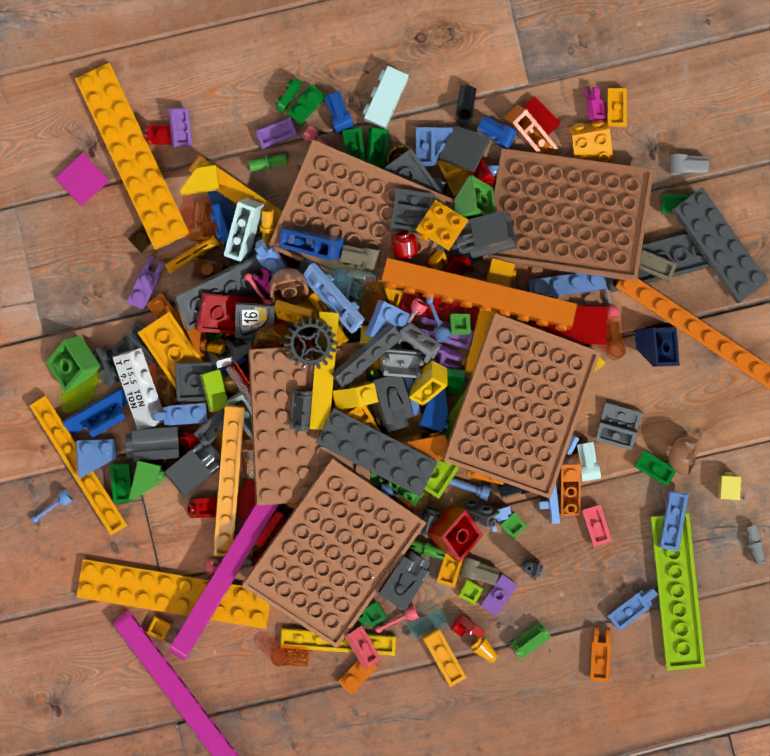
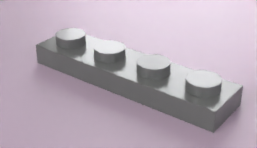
(366, 355)

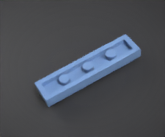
(566, 284)

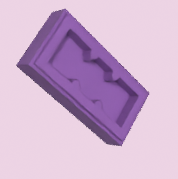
(180, 127)
(276, 133)
(499, 595)

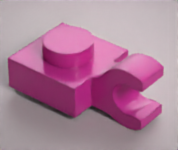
(595, 106)
(263, 282)

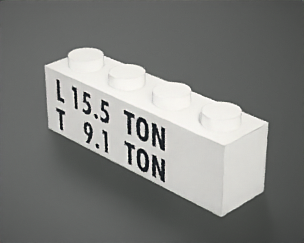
(138, 387)

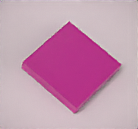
(82, 179)

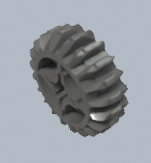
(300, 358)

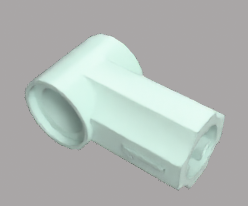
(589, 466)

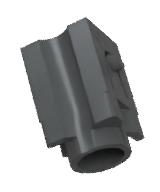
(487, 235)
(392, 404)
(153, 444)
(194, 468)
(405, 580)

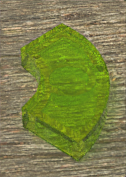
(80, 395)

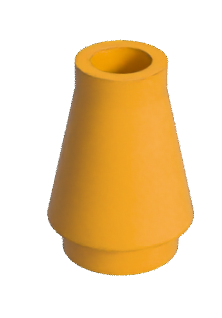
(484, 649)

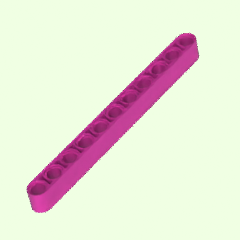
(221, 580)
(173, 685)

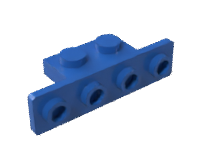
(223, 214)
(98, 415)

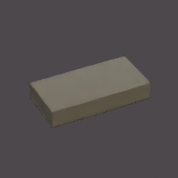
(656, 265)

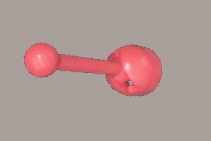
(312, 134)
(248, 277)
(410, 614)

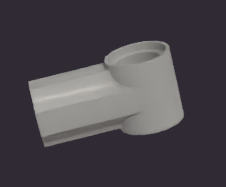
(682, 164)

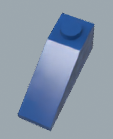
(312, 243)
(435, 414)

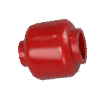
(405, 245)

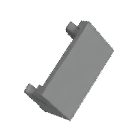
(420, 341)
(401, 363)

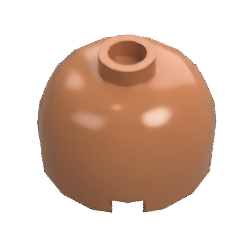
(288, 286)
(682, 454)

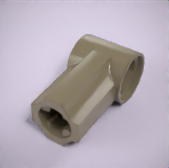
(364, 257)
(476, 570)

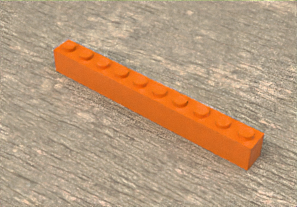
(478, 293)
(696, 329)

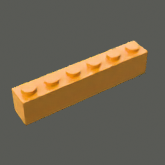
(499, 273)

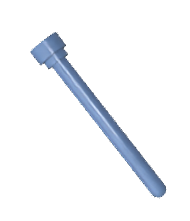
(481, 491)

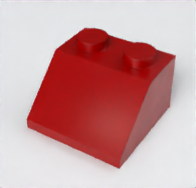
(455, 532)

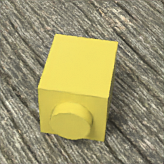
(729, 486)

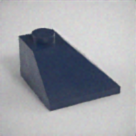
(658, 346)

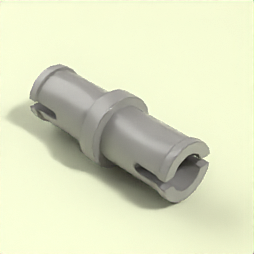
(755, 545)

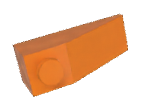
(530, 131)

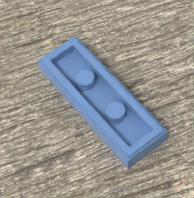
(673, 520)

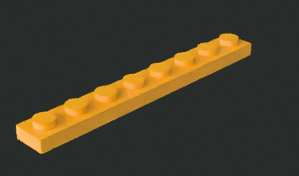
(228, 479)
(89, 483)

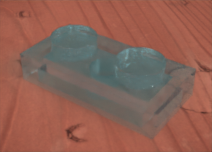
(427, 623)

